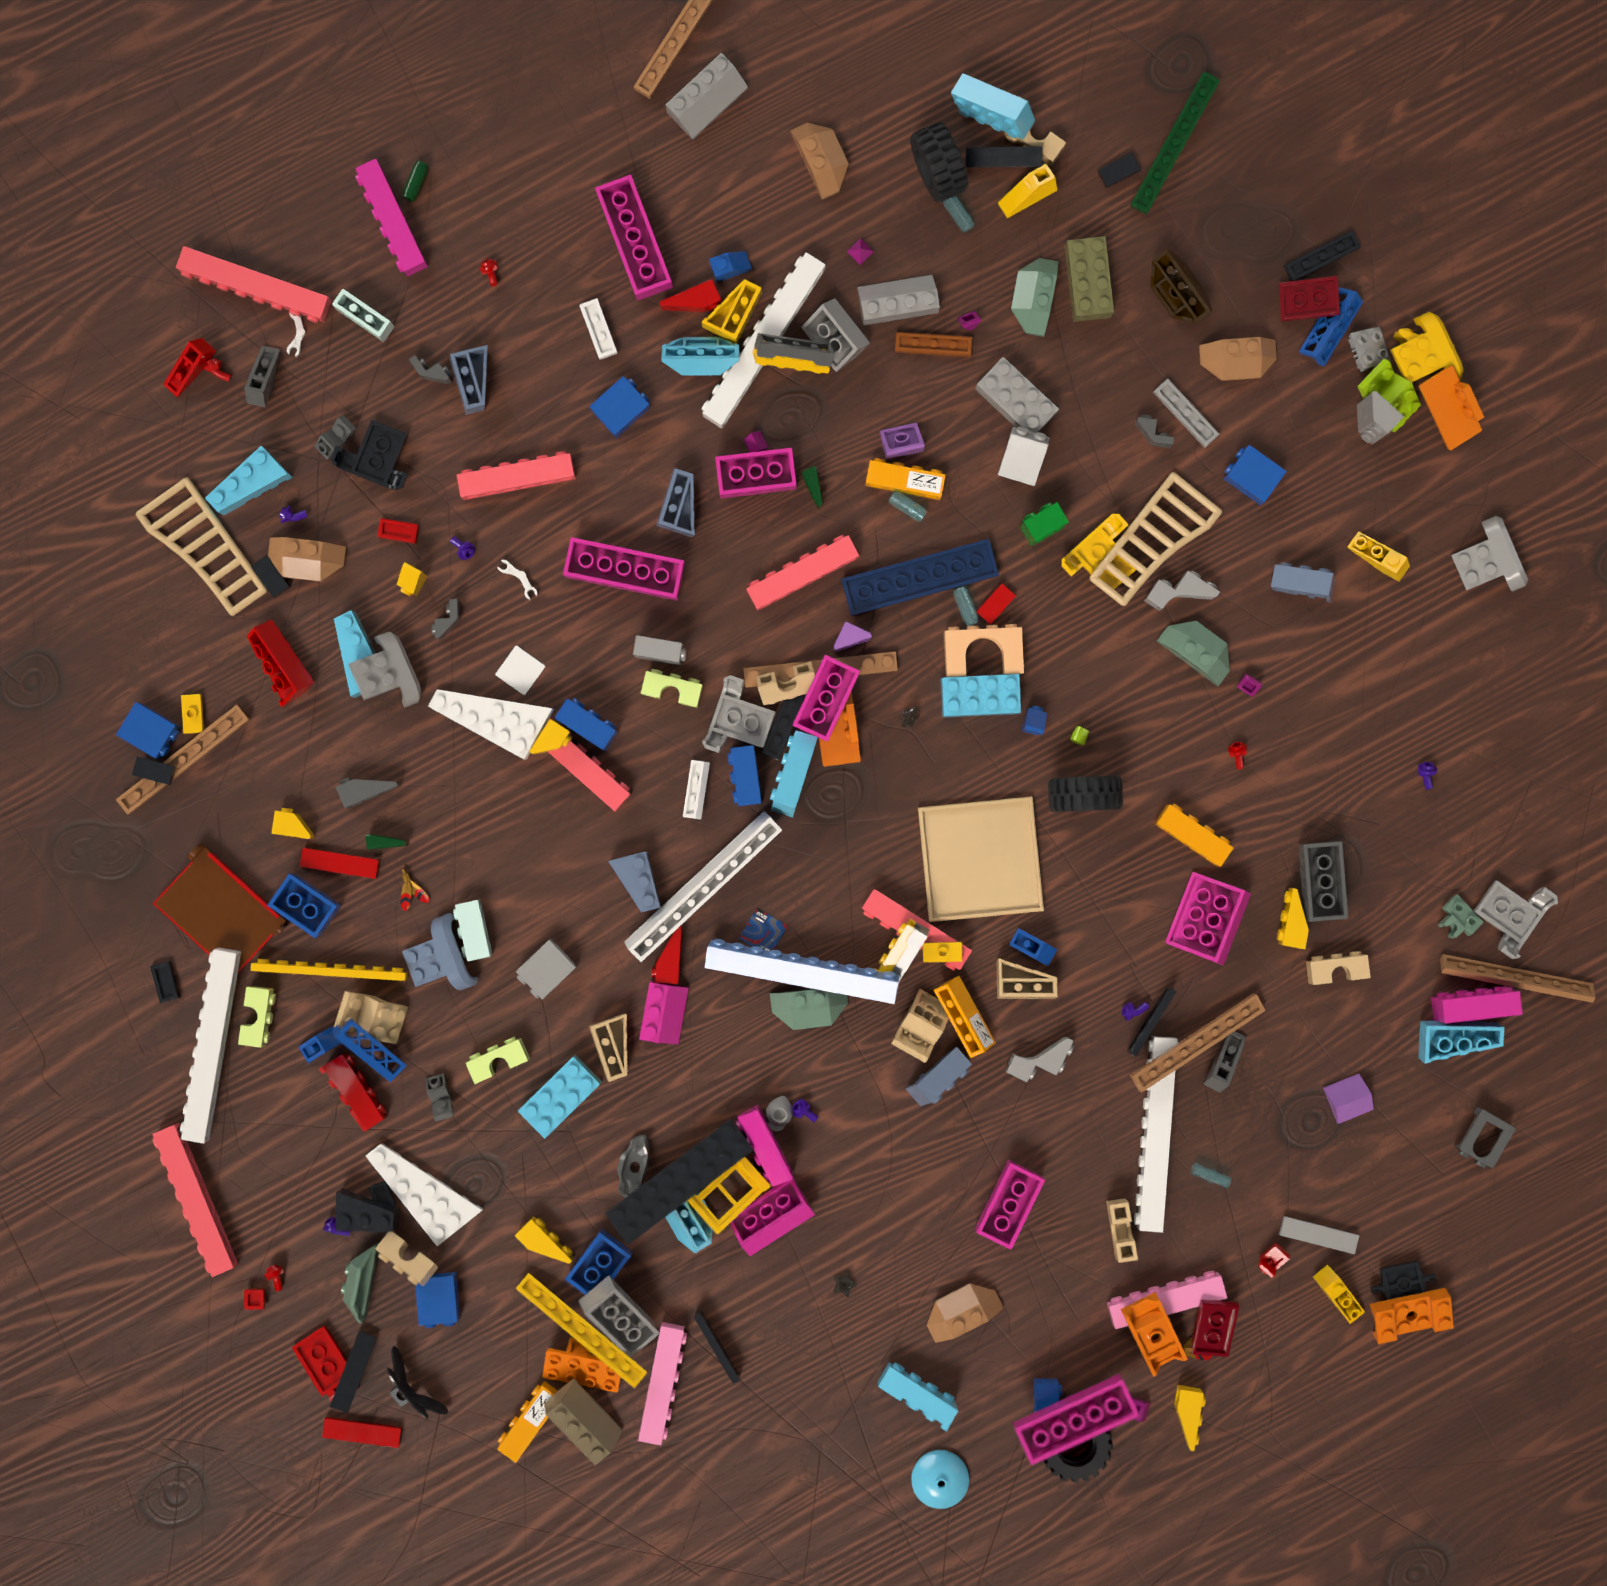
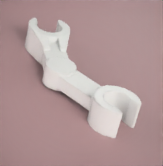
(296, 343)
(521, 575)

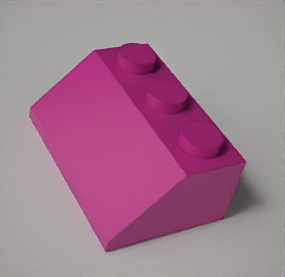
(663, 1013)

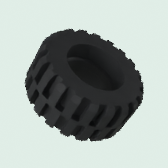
(939, 162)
(1085, 793)
(1083, 1465)

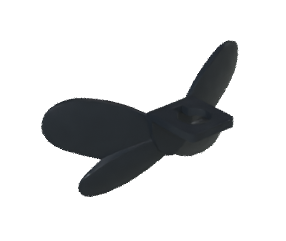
(418, 1401)

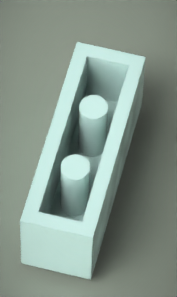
(363, 315)
(472, 930)

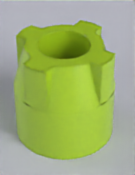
(1079, 735)

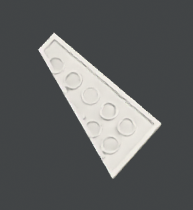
(503, 722)
(428, 1199)

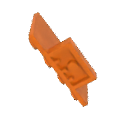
(1452, 407)
(843, 741)
(580, 1365)

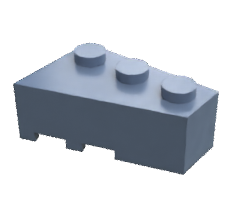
(470, 376)
(1303, 581)
(638, 879)
(939, 1077)

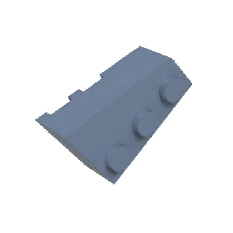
(678, 504)

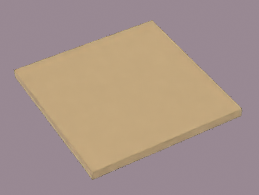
(980, 859)

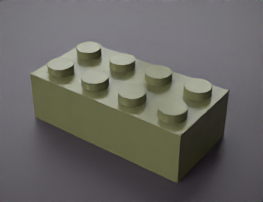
(1089, 279)

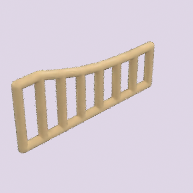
(1172, 547)
(184, 553)

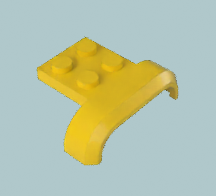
(1428, 351)
(1095, 548)

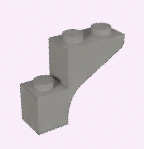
(1188, 587)
(1050, 1060)

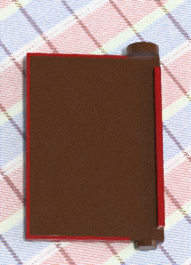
(219, 908)

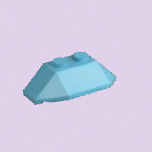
(700, 355)
(690, 1227)

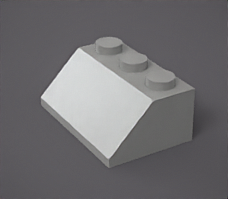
(834, 326)
(1376, 417)

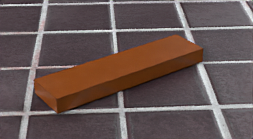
(933, 344)

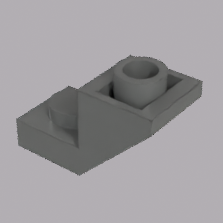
(435, 373)
(1147, 427)
(338, 435)
(445, 625)
(440, 1097)

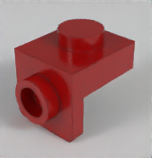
(1273, 1259)

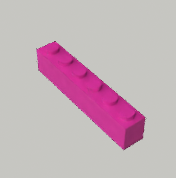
(391, 217)

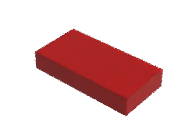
(398, 531)
(995, 604)

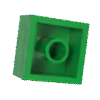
(1044, 524)

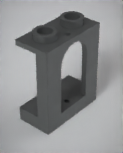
(1466, 1145)

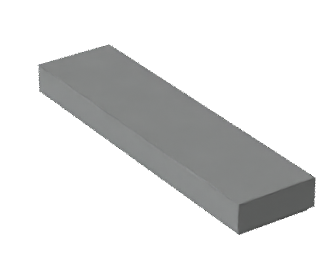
(1186, 413)
(1319, 1234)

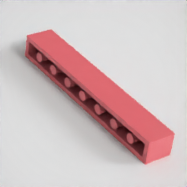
(253, 284)
(195, 1200)

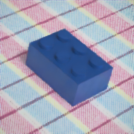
(587, 724)
(744, 776)
(304, 905)
(601, 1259)

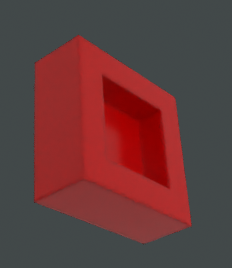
(254, 1299)

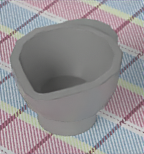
(779, 1113)

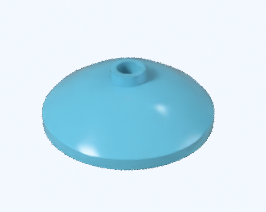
(936, 1467)

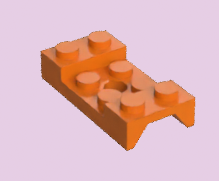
(1431, 1310)
(1146, 1319)

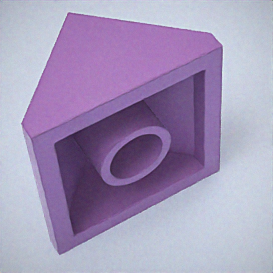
(902, 441)
(851, 636)
(1349, 1098)

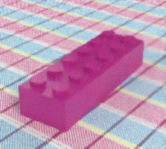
(634, 237)
(624, 568)
(1075, 1419)

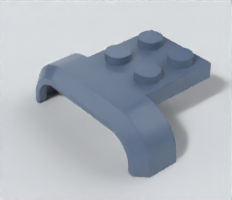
(439, 957)

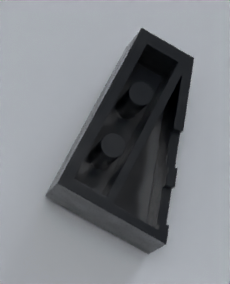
(363, 1214)

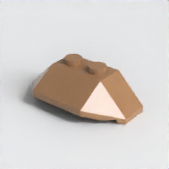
(822, 157)
(1238, 357)
(306, 558)
(962, 1311)

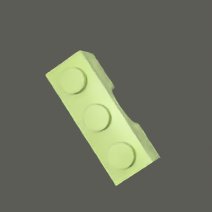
(689, 690)
(261, 1000)
(481, 1065)

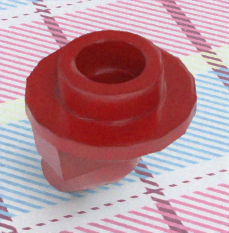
(488, 267)
(214, 367)
(1237, 750)
(274, 1273)

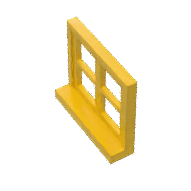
(750, 1175)

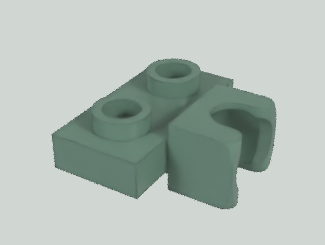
(1459, 918)

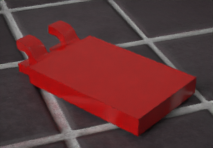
(322, 1360)

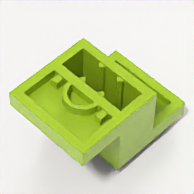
(1393, 388)

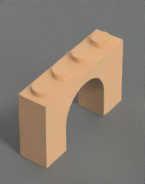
(1008, 639)

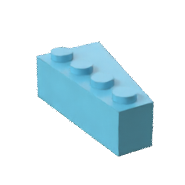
(248, 481)
(353, 645)
(793, 774)
(1446, 1040)
(918, 1394)

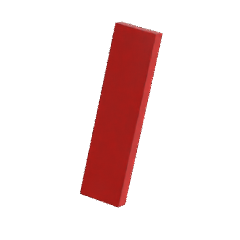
(339, 863)
(362, 1432)

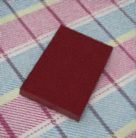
(1309, 298)
(1214, 1328)

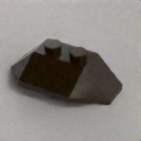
(1178, 288)

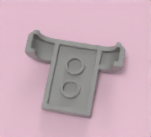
(1491, 559)
(387, 671)
(737, 718)
(1513, 914)

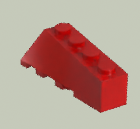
(279, 662)
(354, 1091)

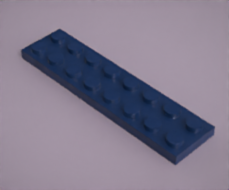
(920, 577)

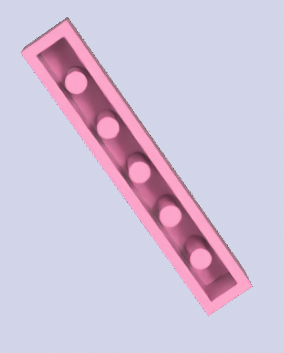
(1174, 1296)
(661, 1383)

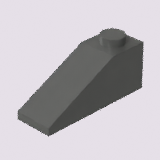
(262, 376)
(357, 791)
(1225, 1062)

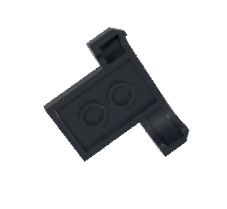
(375, 457)

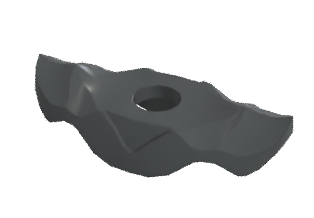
(637, 1152)

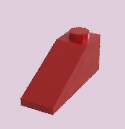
(696, 299)
(189, 366)
(668, 964)

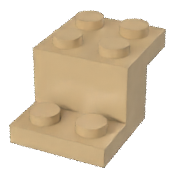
(373, 1014)
(921, 1026)

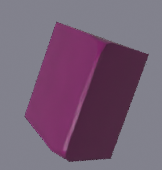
(1142, 1408)

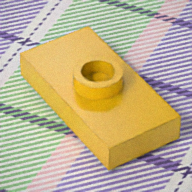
(192, 713)
(942, 952)

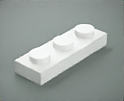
(598, 329)
(696, 789)

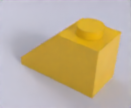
(411, 580)
(551, 738)
(290, 824)

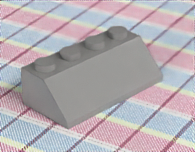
(706, 96)
(898, 300)

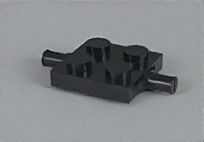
(1402, 1280)

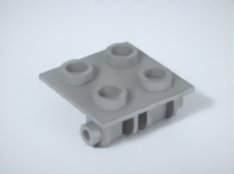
(1369, 348)

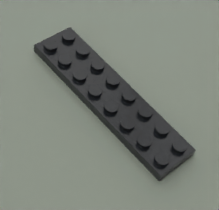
(679, 1181)

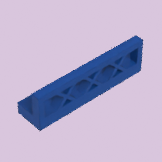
(1338, 325)
(354, 1045)

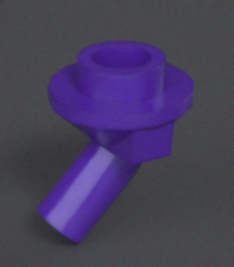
(287, 515)
(466, 549)
(1426, 770)
(1130, 1011)
(801, 1108)
(330, 1226)

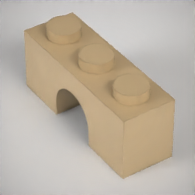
(1051, 145)
(773, 690)
(1320, 969)
(1121, 1232)
(418, 1269)

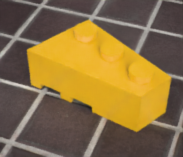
(734, 312)

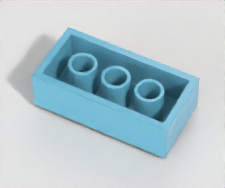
(993, 106)
(980, 695)
(560, 1096)

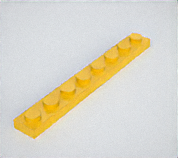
(339, 970)
(581, 1330)

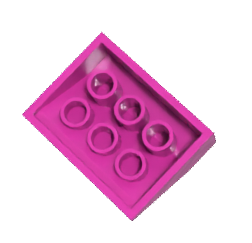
(1208, 918)

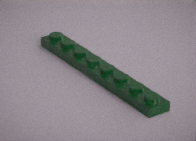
(1175, 143)

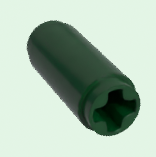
(415, 181)

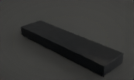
(1004, 156)
(1322, 256)
(782, 727)
(1151, 1021)
(717, 1346)
(353, 1372)

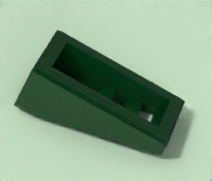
(811, 480)
(381, 842)

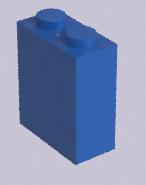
(620, 406)
(1254, 474)
(148, 731)
(438, 1300)

